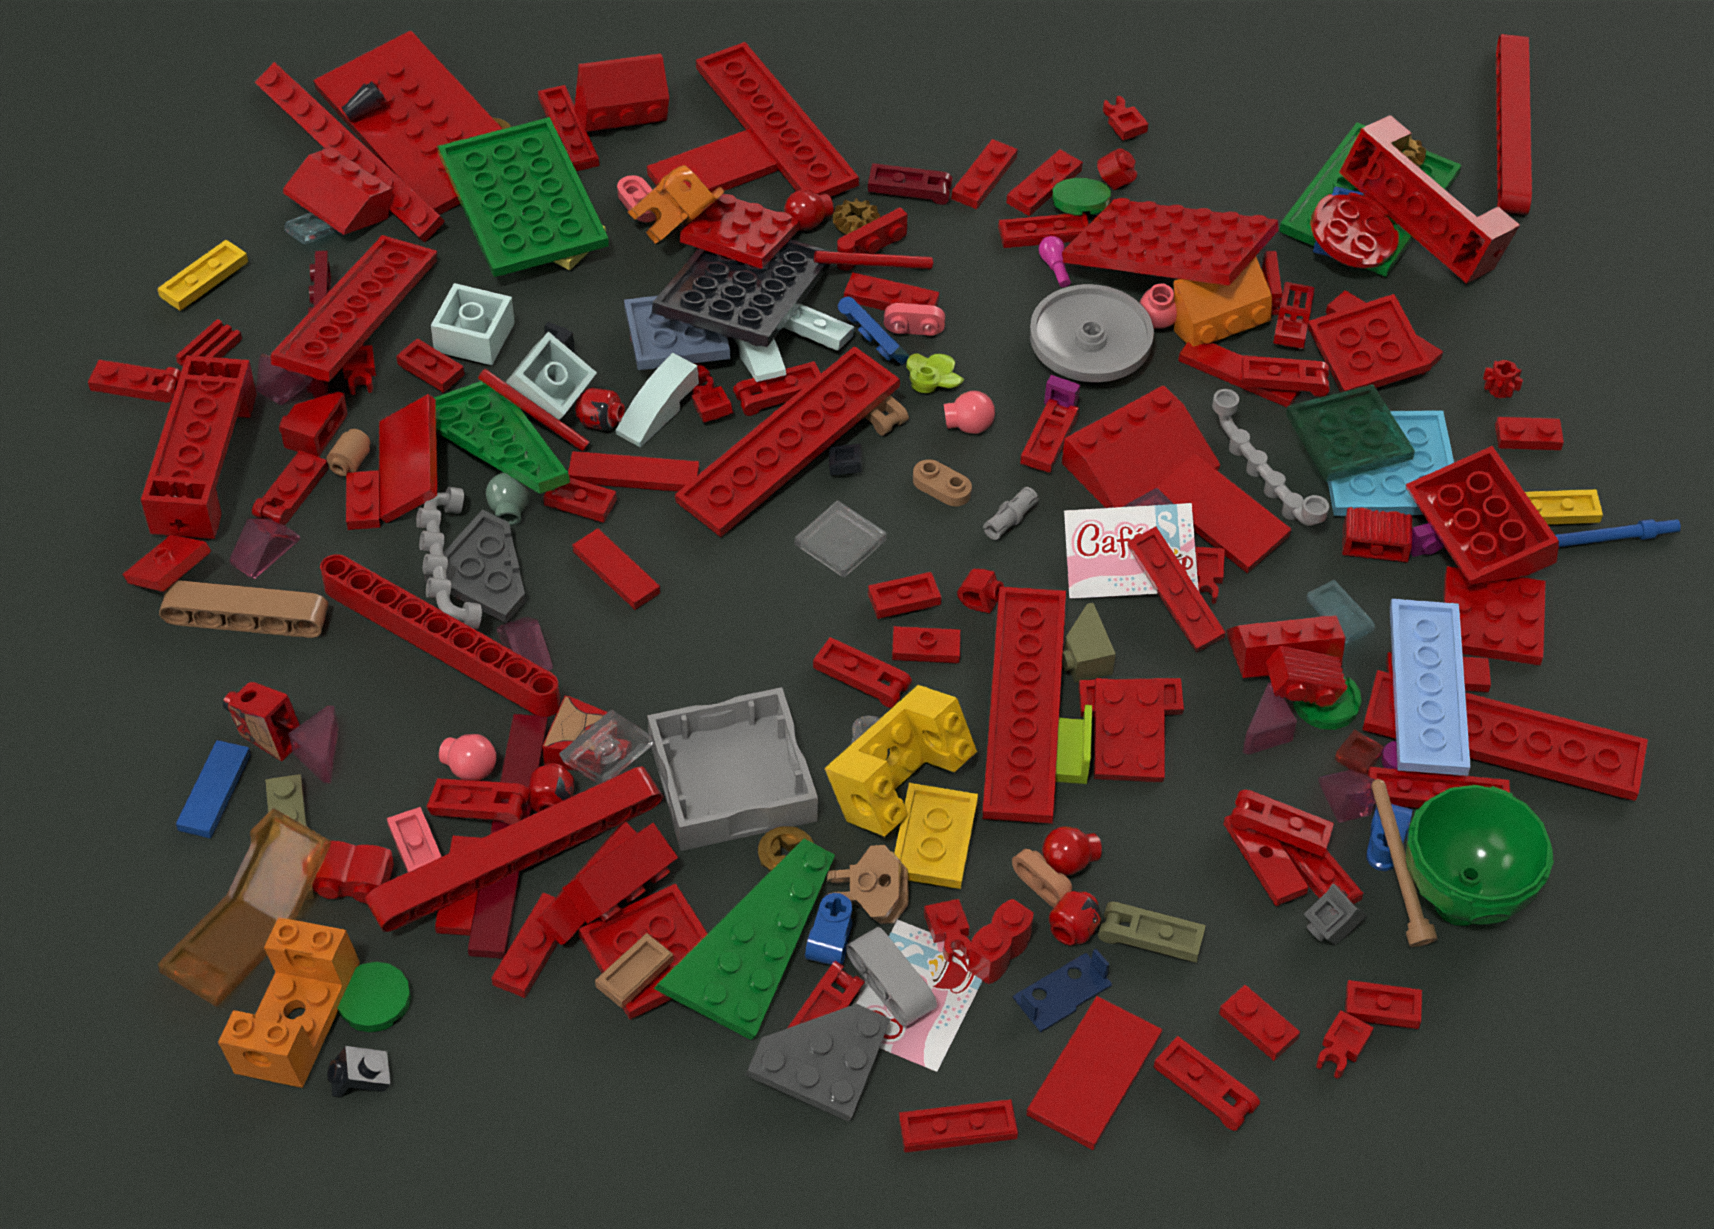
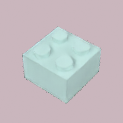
(472, 324)
(551, 376)

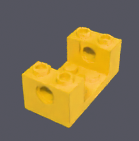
(917, 730)

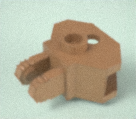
(876, 884)

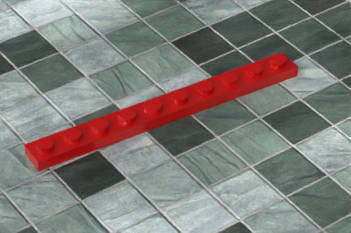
(331, 133)

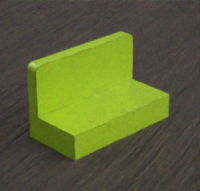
(1074, 748)

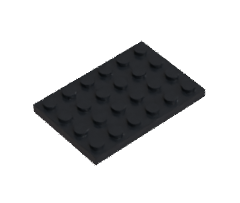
(738, 297)

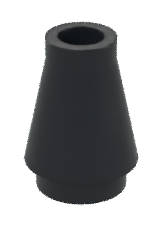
(364, 101)

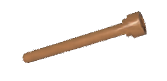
(1420, 929)

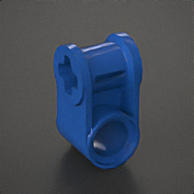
(1378, 852)
(830, 933)

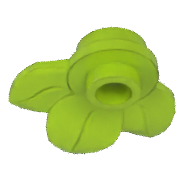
(932, 372)

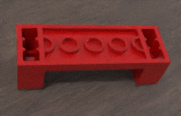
(1421, 206)
(192, 448)

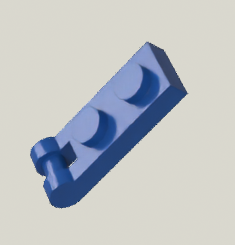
(872, 330)

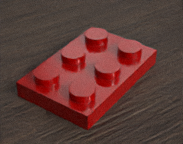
(1129, 730)

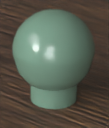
(507, 497)

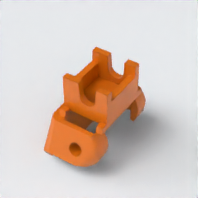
(675, 202)

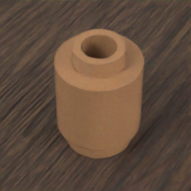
(349, 452)

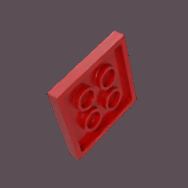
(740, 231)
(1369, 344)
(1499, 616)
(662, 916)

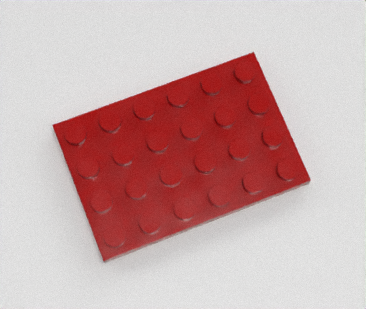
(1171, 241)

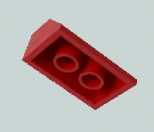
(621, 92)
(339, 191)
(1258, 641)

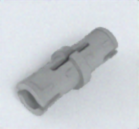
(1010, 513)

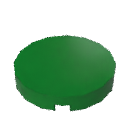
(1081, 195)
(1334, 716)
(375, 997)

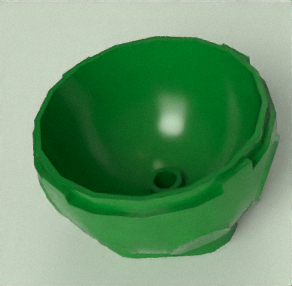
(1480, 837)

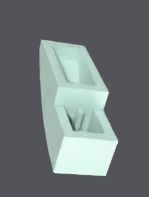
(761, 361)
(658, 400)

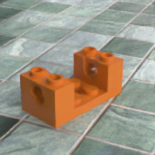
(310, 973)

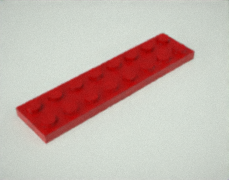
(776, 121)
(353, 308)
(787, 441)
(1025, 705)
(1533, 742)

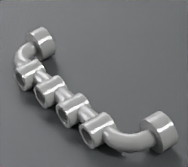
(1307, 511)
(436, 562)

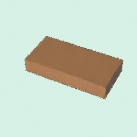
(634, 970)

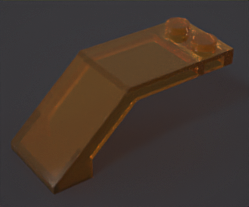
(267, 886)

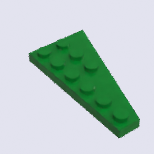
(500, 435)
(745, 955)

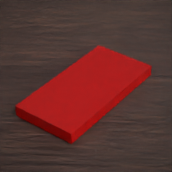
(721, 162)
(407, 458)
(1225, 513)
(1094, 1072)

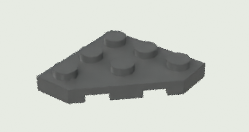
(486, 567)
(822, 1058)

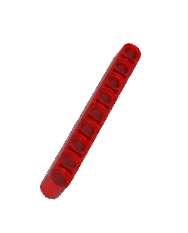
(1513, 124)
(441, 635)
(512, 849)

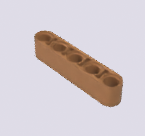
(244, 609)

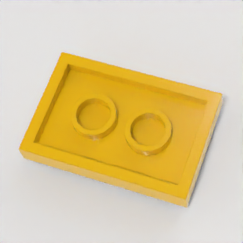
(936, 834)

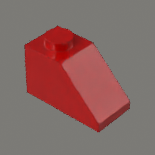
(313, 423)

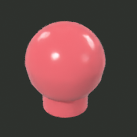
(1160, 305)
(971, 412)
(468, 756)

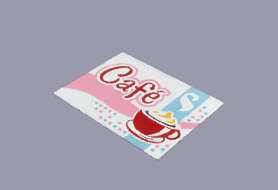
(1100, 553)
(952, 985)

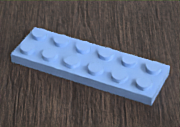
(1429, 687)

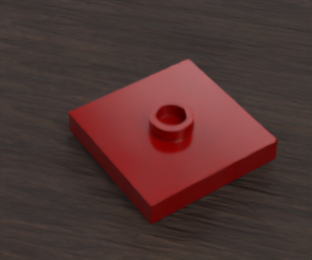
(167, 563)

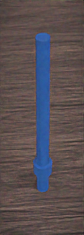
(1644, 530)

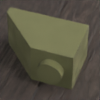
(1088, 648)

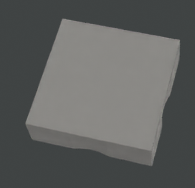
(732, 769)

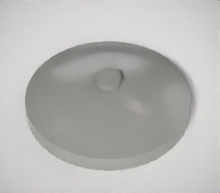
(1091, 333)

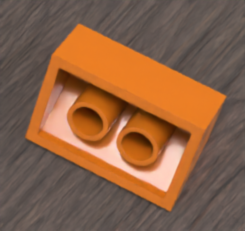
(1218, 311)

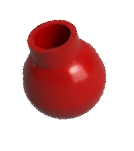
(809, 208)
(1070, 850)

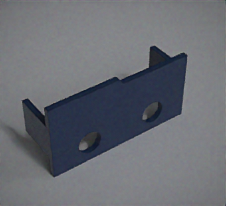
(1064, 992)

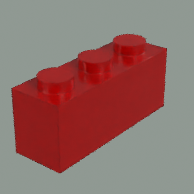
(621, 874)

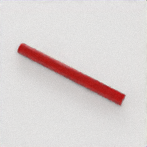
(873, 259)
(533, 410)

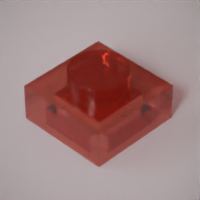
(1359, 752)

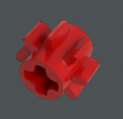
(1502, 379)

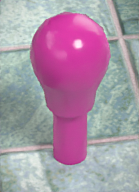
(1051, 252)

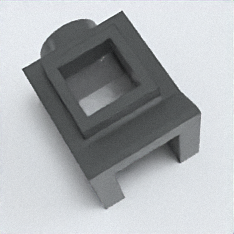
(1333, 916)

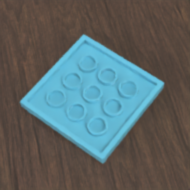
(1385, 487)

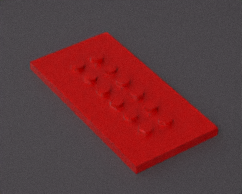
(420, 112)

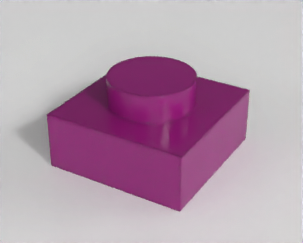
(1062, 391)
(1424, 540)

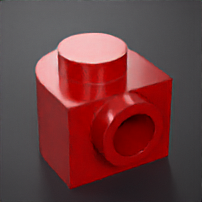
(1117, 168)
(980, 590)

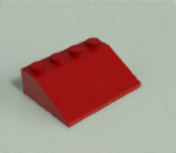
(1134, 448)
(1485, 518)

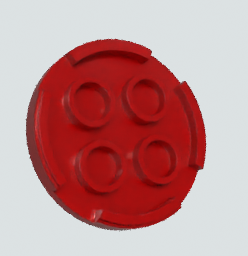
(1354, 230)

